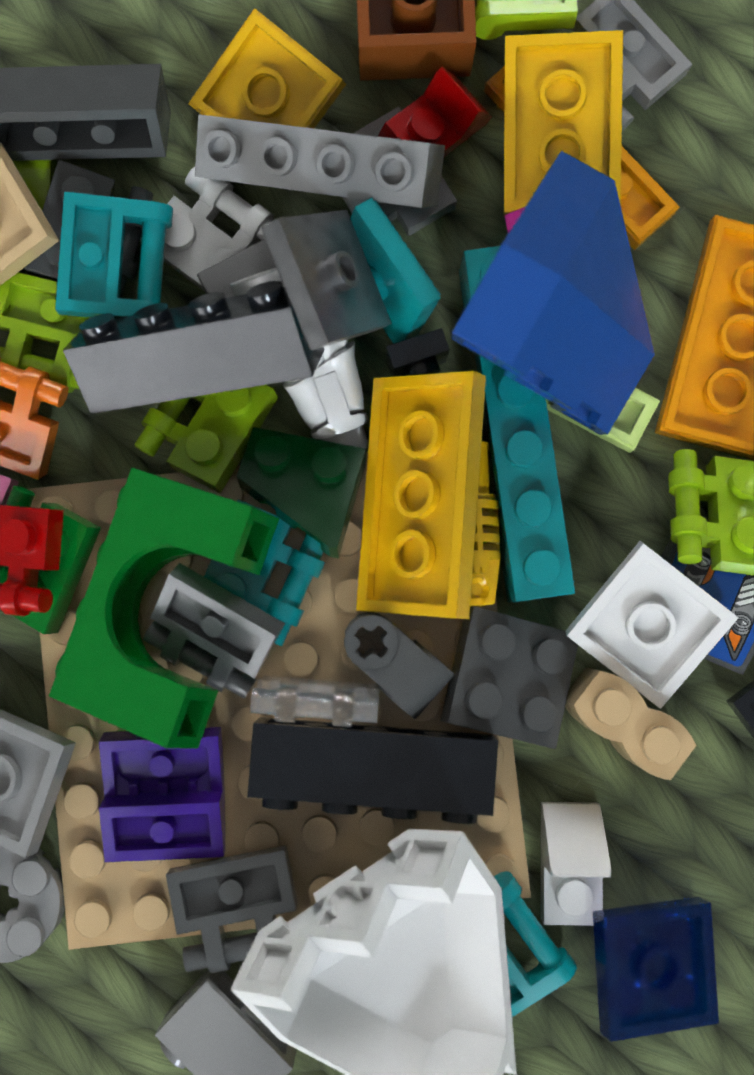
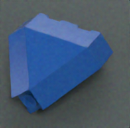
(565, 300)

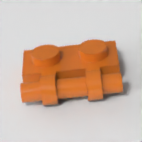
(24, 434)

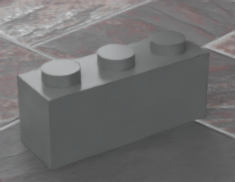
(84, 112)

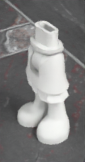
(334, 395)

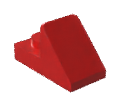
(442, 115)

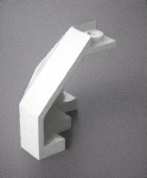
(392, 966)

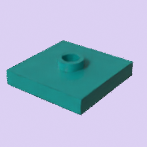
(397, 273)

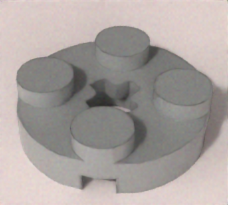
(39, 907)

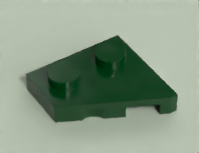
(305, 482)

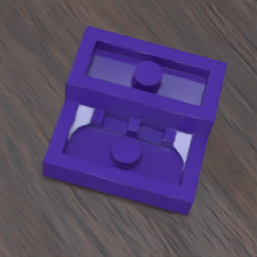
(162, 798)

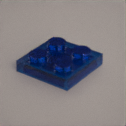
(655, 968)

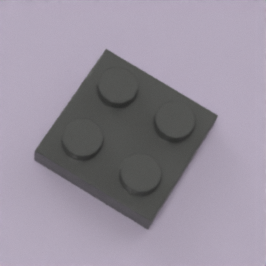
(510, 678)

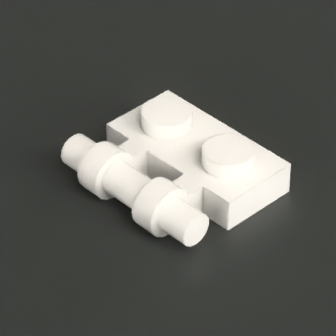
(198, 244)

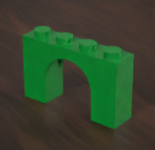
(105, 659)

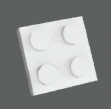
(650, 624)

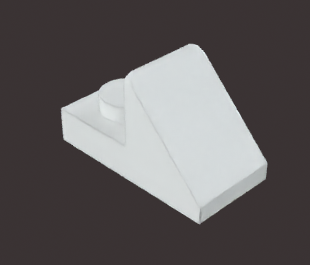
(572, 862)

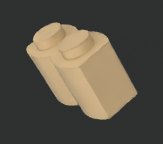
(635, 730)

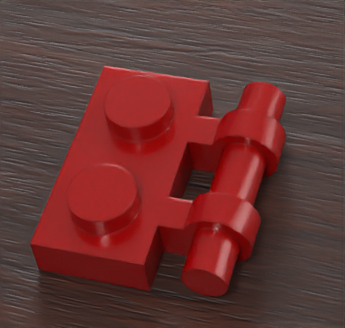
(28, 544)

